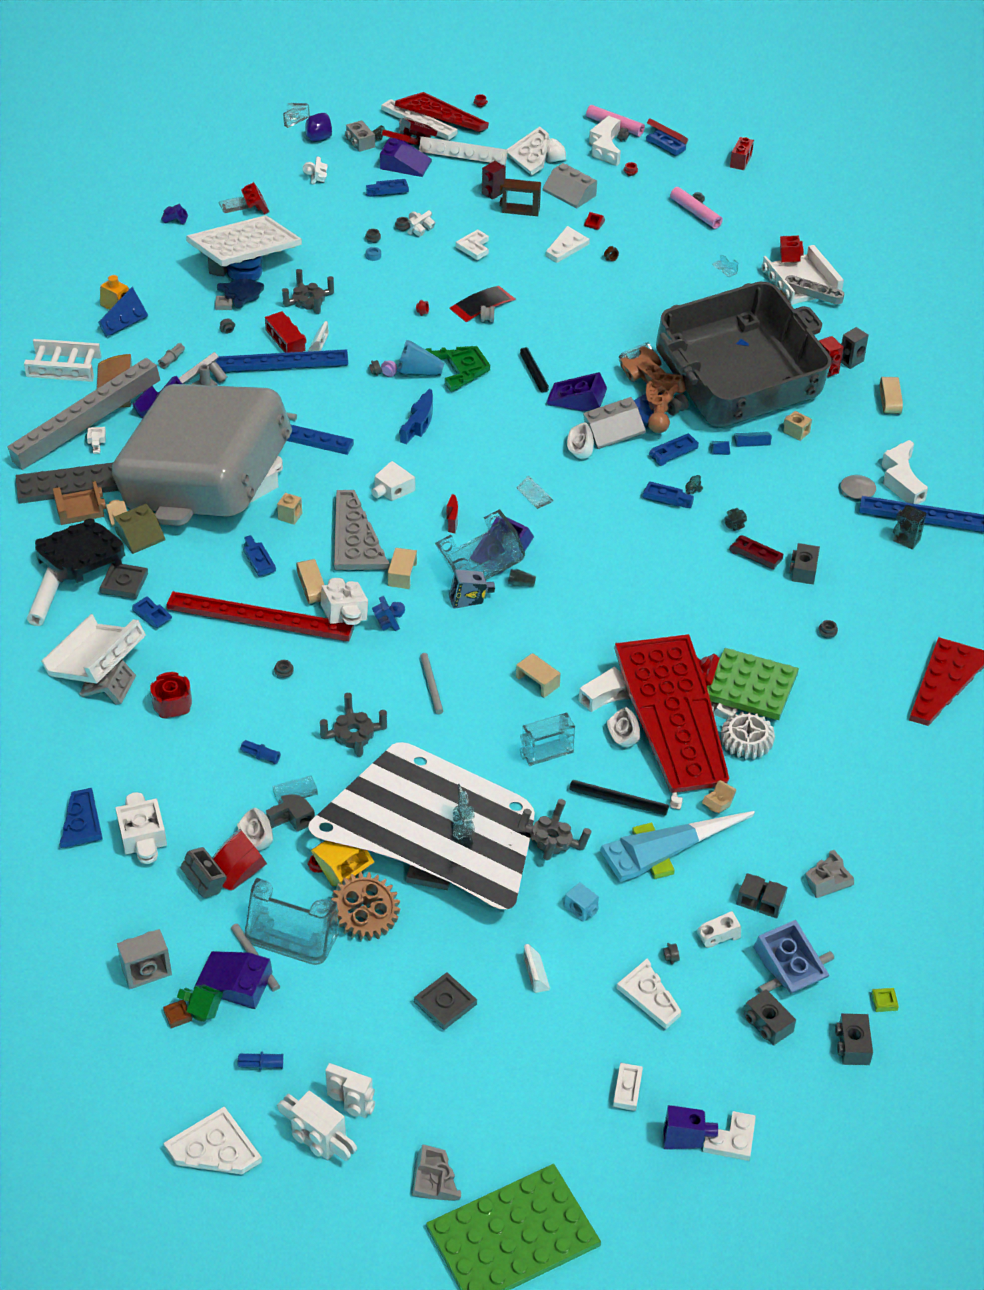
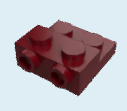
(419, 129)

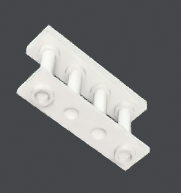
(62, 370)

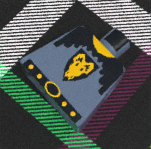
(469, 588)

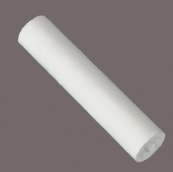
(43, 598)

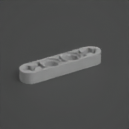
(830, 294)

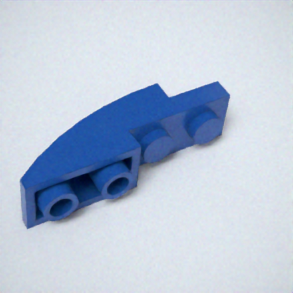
(420, 418)

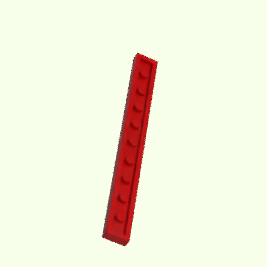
(259, 616)

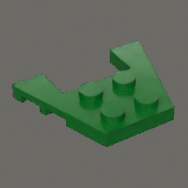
(466, 361)

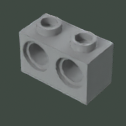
(360, 136)

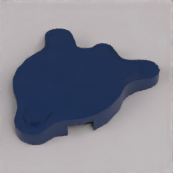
(241, 291)

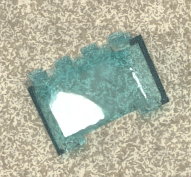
(488, 553)

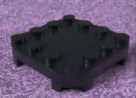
(79, 550)

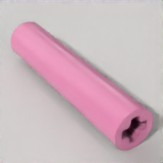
(599, 114)
(696, 207)

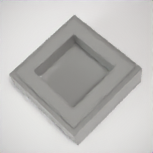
(223, 303)

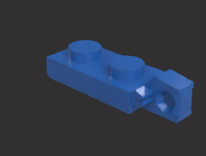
(387, 187)
(668, 495)
(258, 557)

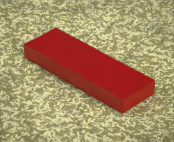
(668, 131)

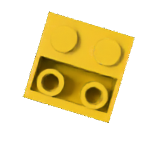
(340, 860)

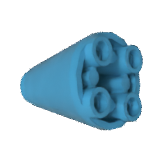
(419, 361)

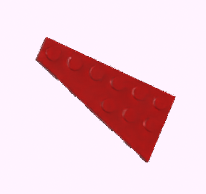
(438, 109)
(947, 674)

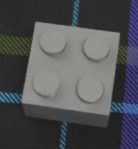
(144, 958)

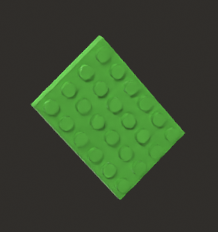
(514, 1233)

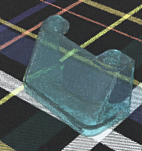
(290, 928)

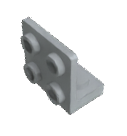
(114, 683)

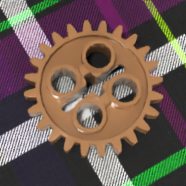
(373, 922)

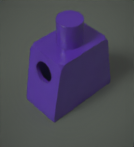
(686, 1128)

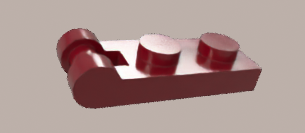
(756, 551)

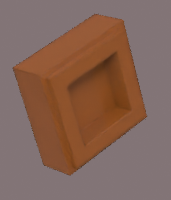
(177, 1014)

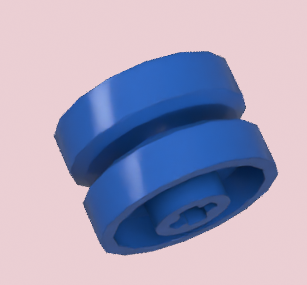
(247, 269)

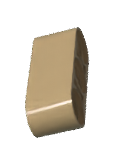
(891, 395)
(310, 580)

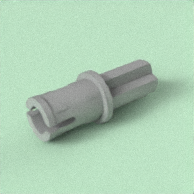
(171, 355)

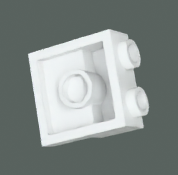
(351, 1088)

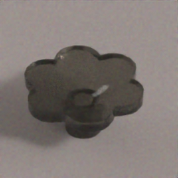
(694, 485)

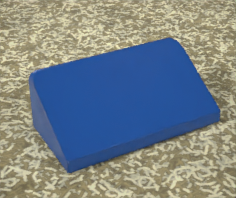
(752, 439)

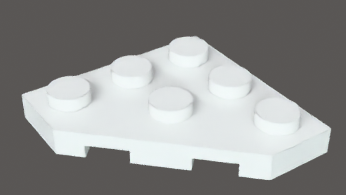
(530, 151)
(214, 1145)

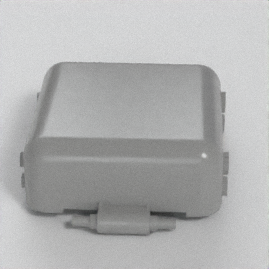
(201, 451)

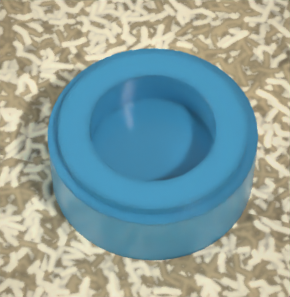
(373, 253)

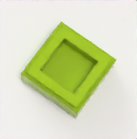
(884, 999)

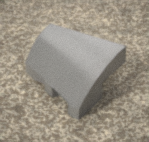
(829, 876)
(433, 1175)

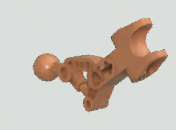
(658, 381)

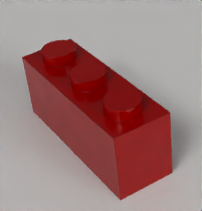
(285, 333)

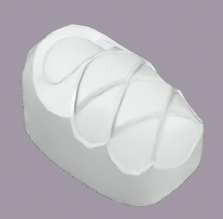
(555, 151)
(580, 441)
(624, 728)
(256, 828)

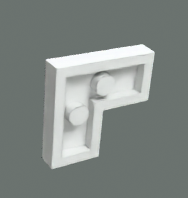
(473, 244)
(737, 1141)

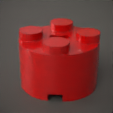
(171, 695)

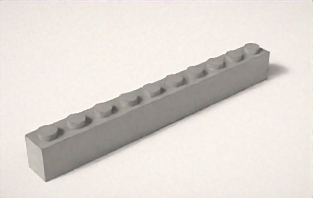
(83, 413)

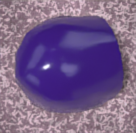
(318, 127)

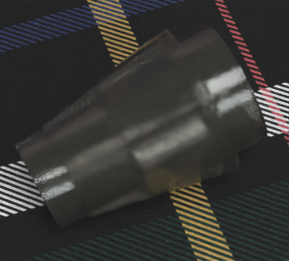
(521, 578)

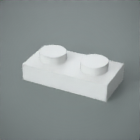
(628, 1086)

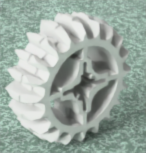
(759, 733)

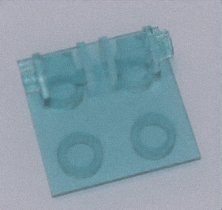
(462, 817)

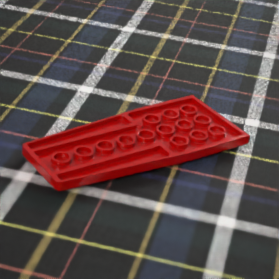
(674, 710)

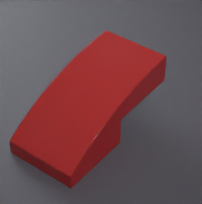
(452, 514)

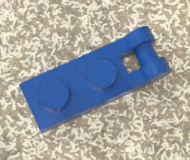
(666, 142)
(673, 449)

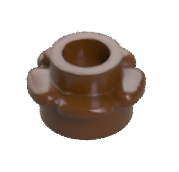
(614, 253)

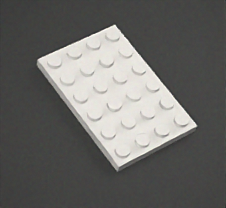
(244, 240)

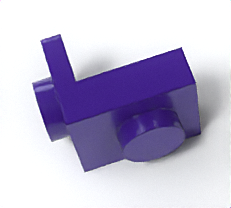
(174, 212)

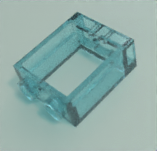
(539, 730)

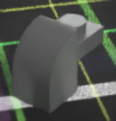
(292, 809)

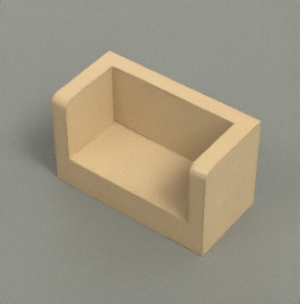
(401, 568)
(540, 672)

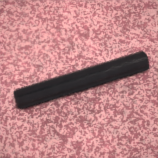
(534, 369)

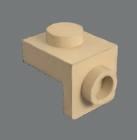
(115, 508)
(720, 798)

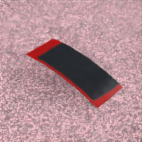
(471, 305)

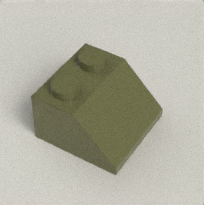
(138, 528)

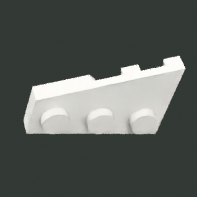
(566, 244)
(649, 994)

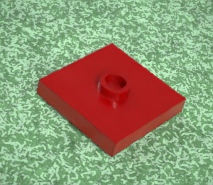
(400, 137)

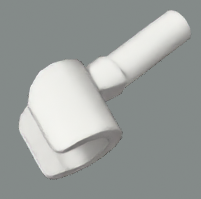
(676, 802)

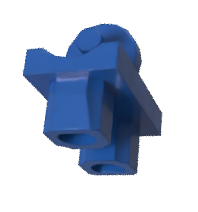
(386, 614)

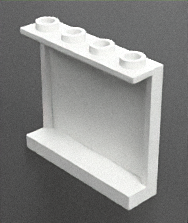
(812, 267)
(92, 650)

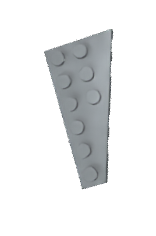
(354, 537)

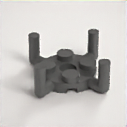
(309, 295)
(353, 721)
(561, 831)

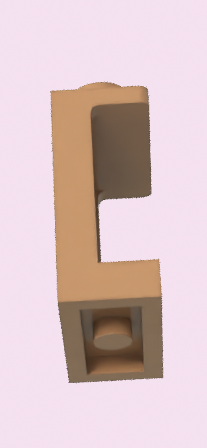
(79, 505)

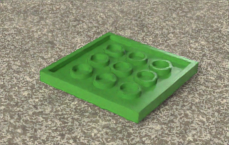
(752, 683)

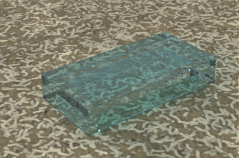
(302, 787)

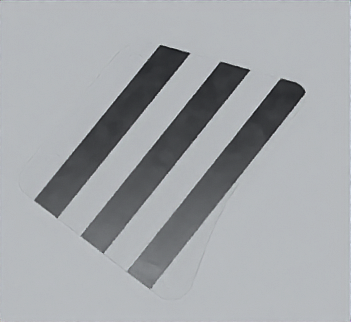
(409, 817)

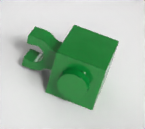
(202, 1001)

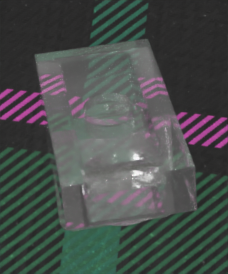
(295, 113)

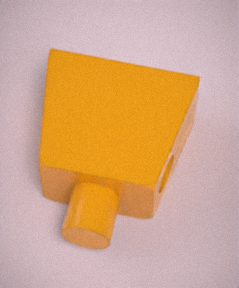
(111, 292)

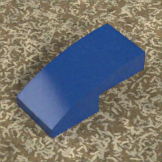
(150, 612)

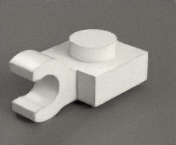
(96, 436)

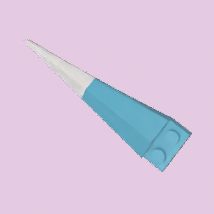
(642, 851)

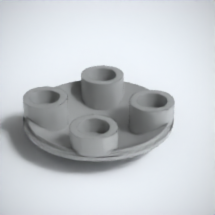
(857, 486)

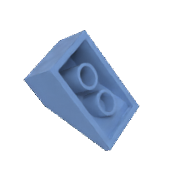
(790, 957)

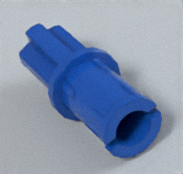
(260, 751)
(260, 1060)

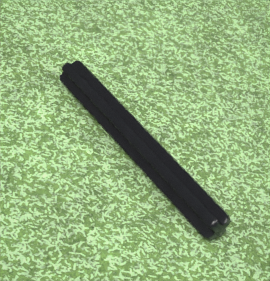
(619, 797)

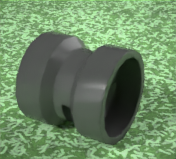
(678, 403)

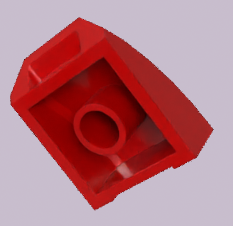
(238, 859)

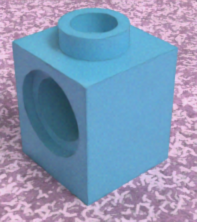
(581, 902)

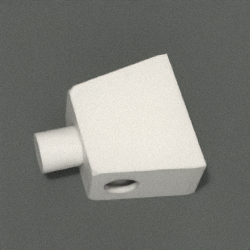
(393, 482)

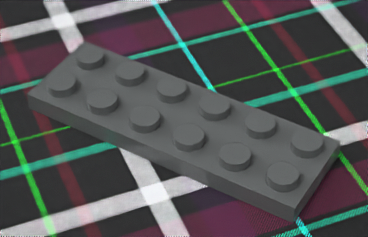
(40, 485)

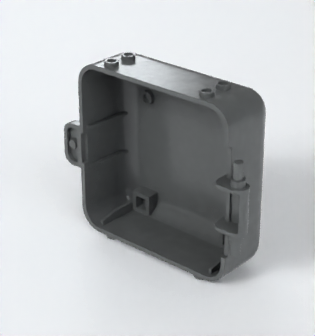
(740, 381)

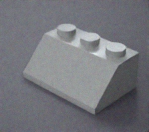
(570, 185)
(614, 422)

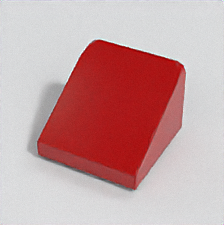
(594, 221)

